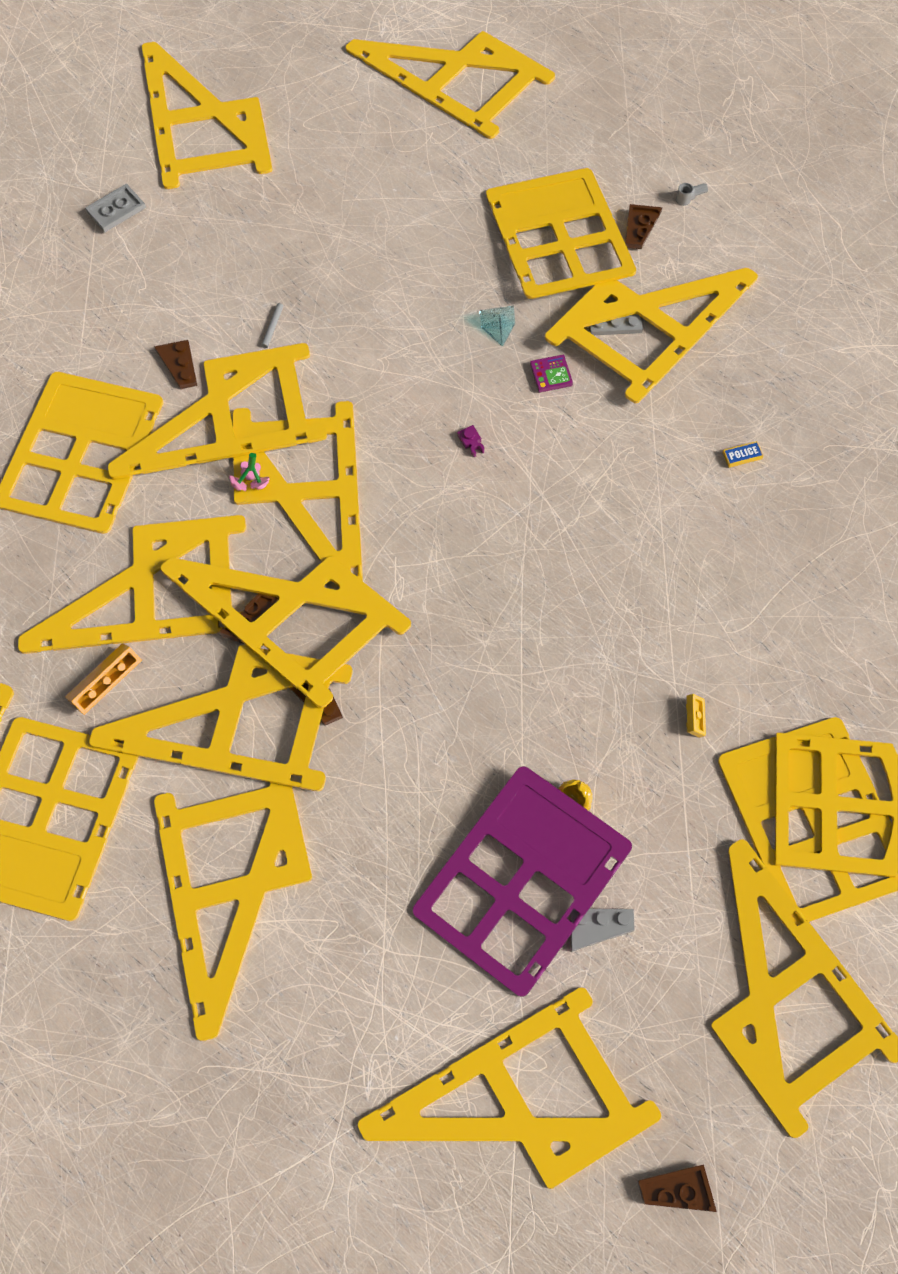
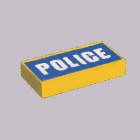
(742, 454)

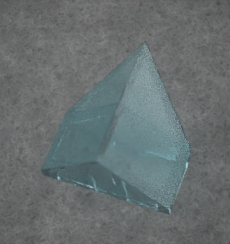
(498, 322)

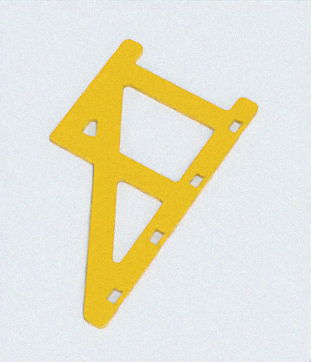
(502, 58)
(248, 132)
(593, 310)
(249, 369)
(292, 494)
(180, 539)
(351, 596)
(229, 703)
(281, 833)
(762, 1060)
(587, 1137)

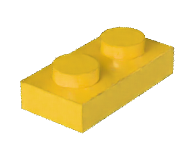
(695, 715)

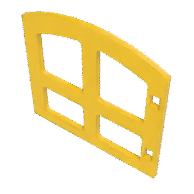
(830, 803)

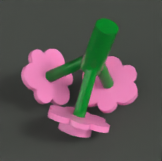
(249, 470)

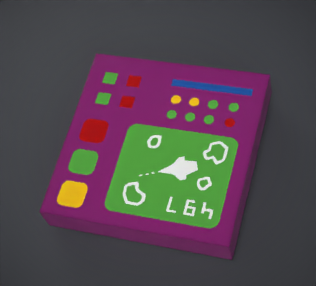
(551, 373)

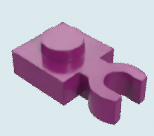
(472, 439)

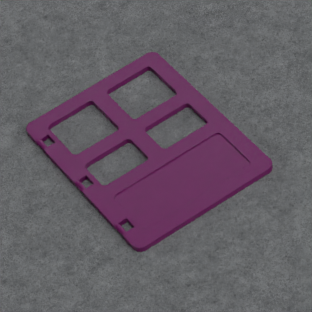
(551, 838)

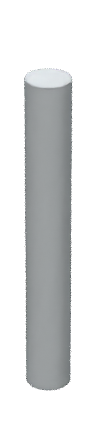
(272, 325)

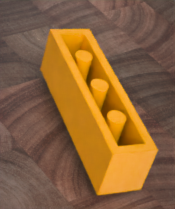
(103, 678)

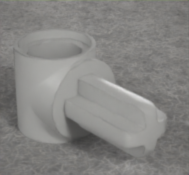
(687, 192)

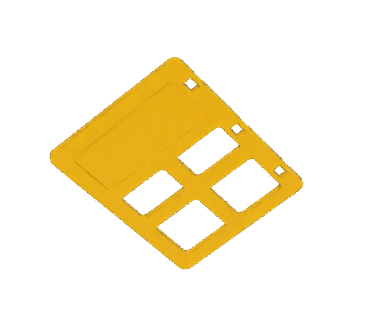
(551, 203)
(89, 413)
(751, 780)
(40, 867)

